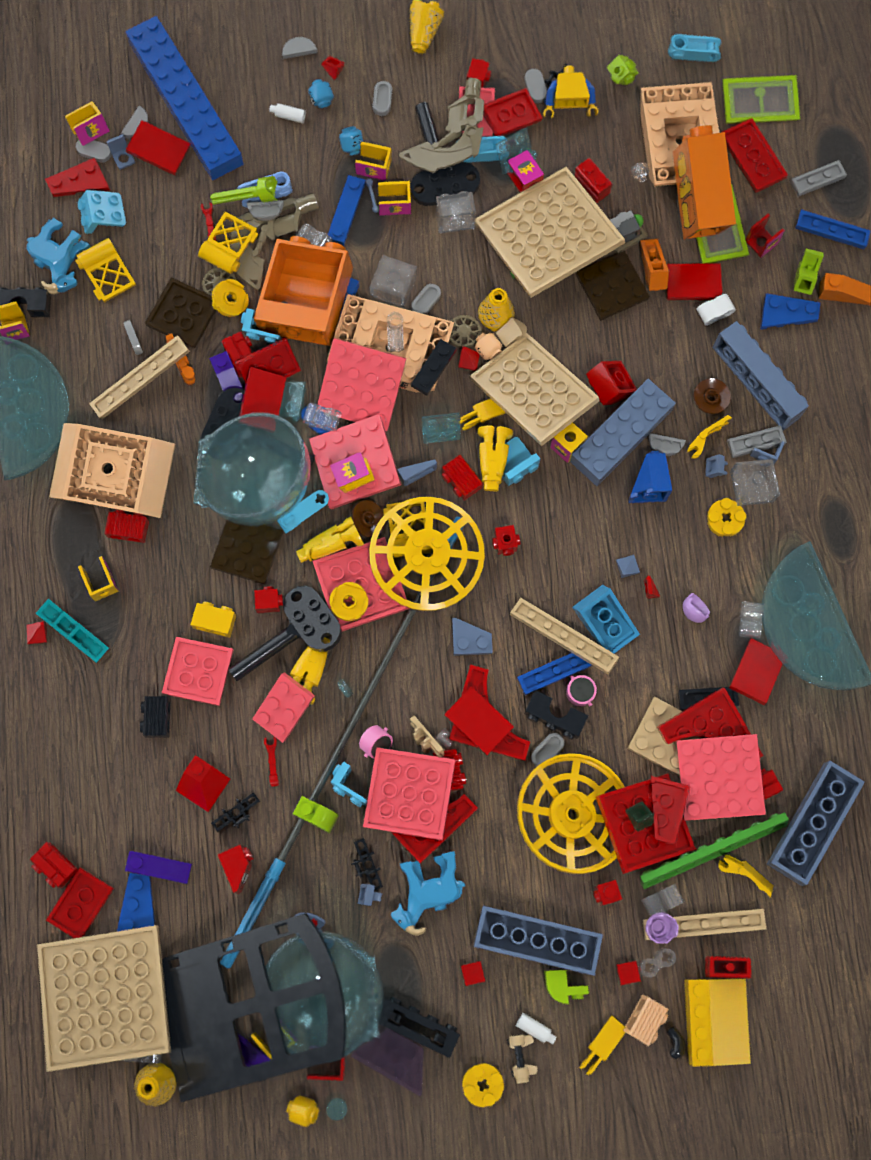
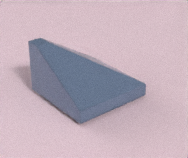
(627, 566)

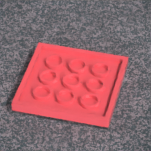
(361, 381)
(364, 437)
(355, 567)
(721, 777)
(409, 793)

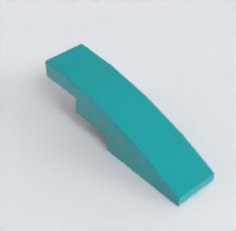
(72, 630)

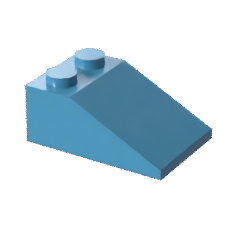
(606, 619)

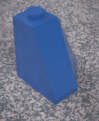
(653, 480)

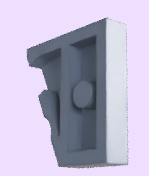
(470, 639)

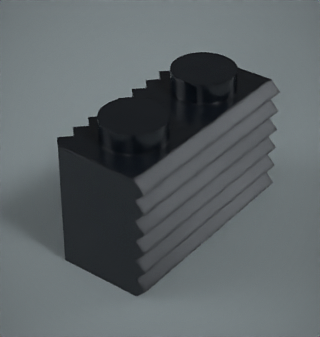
(156, 717)

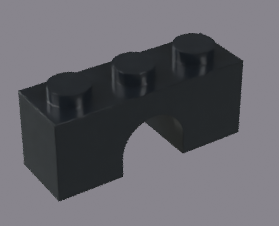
(37, 299)
(539, 710)

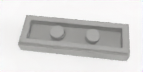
(818, 178)
(761, 440)

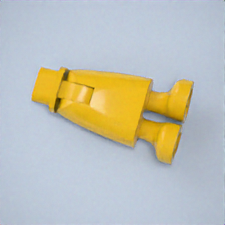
(493, 458)
(330, 541)
(310, 668)

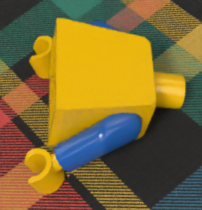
(571, 91)

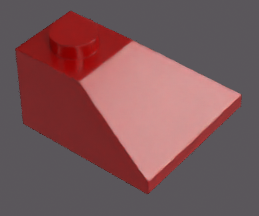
(202, 783)

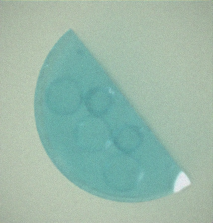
(31, 408)
(809, 625)

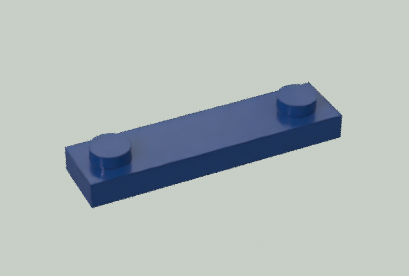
(346, 209)
(832, 229)
(551, 673)

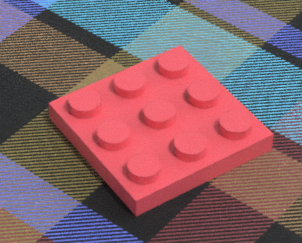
(197, 671)

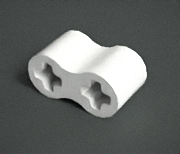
(716, 309)

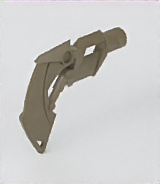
(434, 157)
(250, 263)

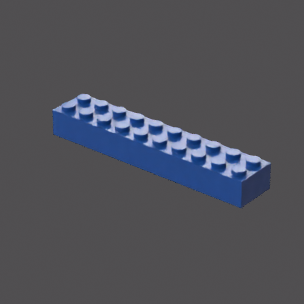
(184, 98)

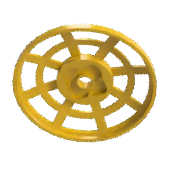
(426, 565)
(559, 809)

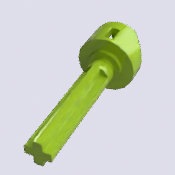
(264, 190)

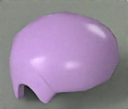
(695, 609)
(661, 928)

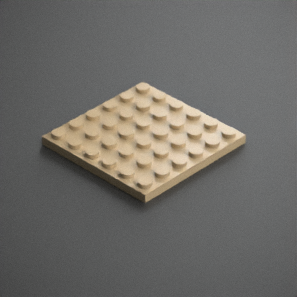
(549, 231)
(103, 998)

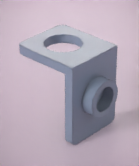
(117, 148)
(761, 455)

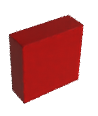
(473, 973)
(628, 973)

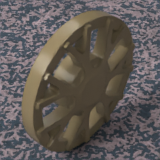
(216, 280)
(464, 331)

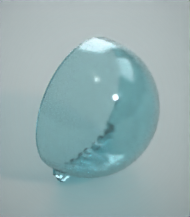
(252, 469)
(306, 1019)

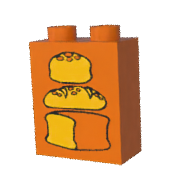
(704, 183)

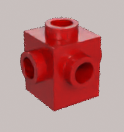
(506, 534)

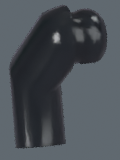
(679, 1043)

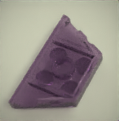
(394, 1058)

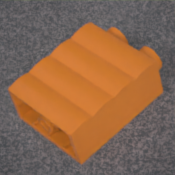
(311, 283)

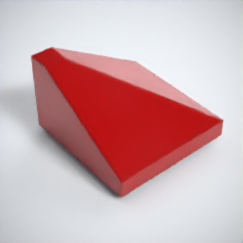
(333, 66)
(468, 359)
(650, 588)
(37, 633)

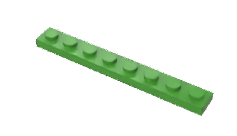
(707, 853)

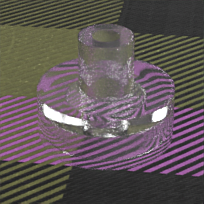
(640, 171)
(442, 738)

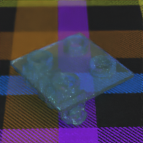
(512, 147)
(292, 400)
(441, 428)

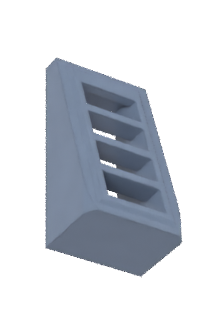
(414, 472)

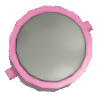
(581, 690)
(375, 738)

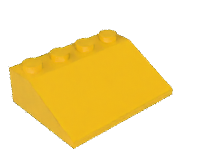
(717, 1022)

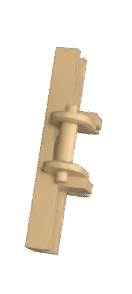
(428, 743)

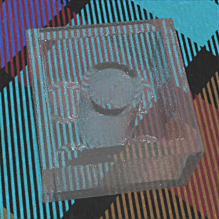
(455, 212)
(393, 280)
(755, 482)

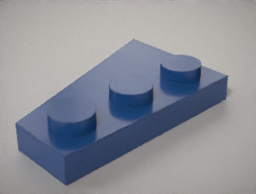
(787, 310)
(137, 904)

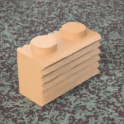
(646, 1020)

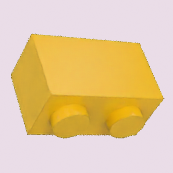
(213, 619)

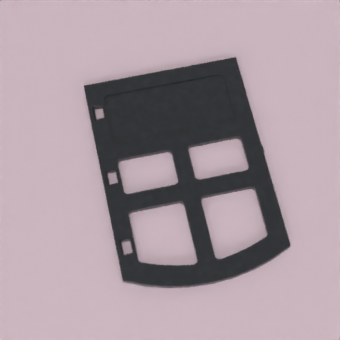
(202, 1019)

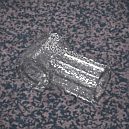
(395, 334)

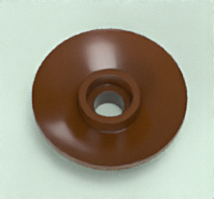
(715, 389)
(371, 512)

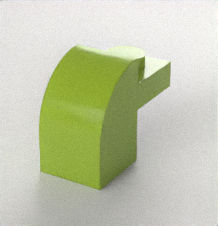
(807, 271)
(316, 814)
(557, 987)

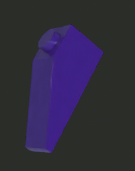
(226, 374)
(158, 867)

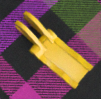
(484, 411)
(698, 443)
(744, 868)
(604, 1043)

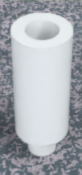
(288, 112)
(535, 1029)

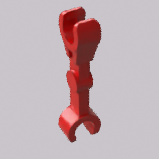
(208, 215)
(273, 777)

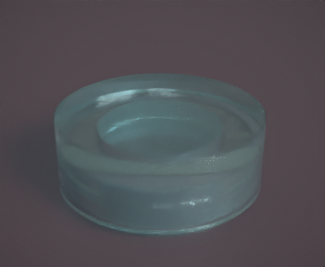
(344, 687)
(336, 1109)

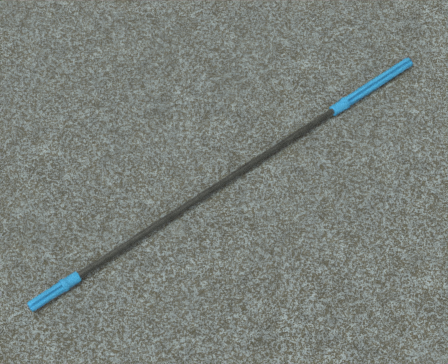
(278, 864)

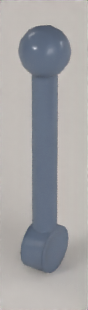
(369, 183)

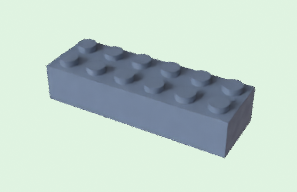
(760, 375)
(622, 432)
(815, 823)
(538, 940)

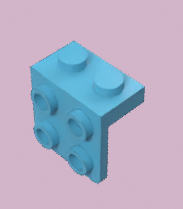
(101, 209)
(249, 328)
(519, 462)
(340, 775)

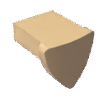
(511, 331)

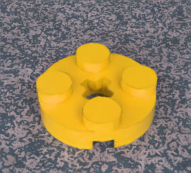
(220, 300)
(726, 528)
(351, 612)
(487, 1096)

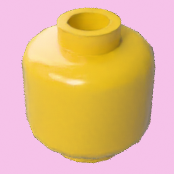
(302, 1111)

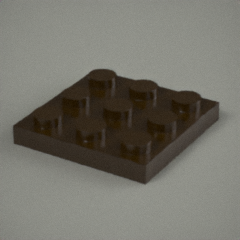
(612, 285)
(182, 312)
(247, 551)

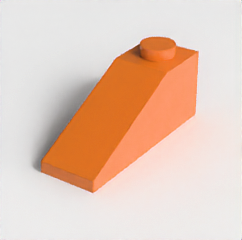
(654, 265)
(844, 289)

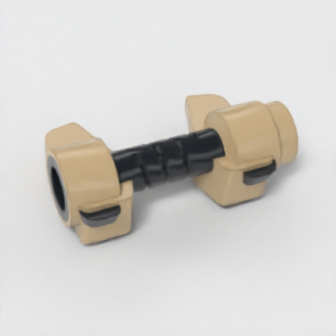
(520, 1070)

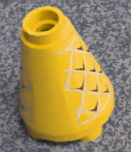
(424, 23)
(496, 310)
(162, 1083)

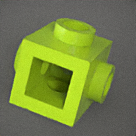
(622, 70)

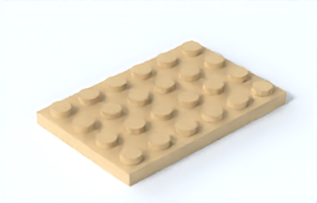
(534, 389)

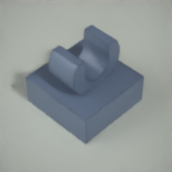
(715, 466)
(367, 895)

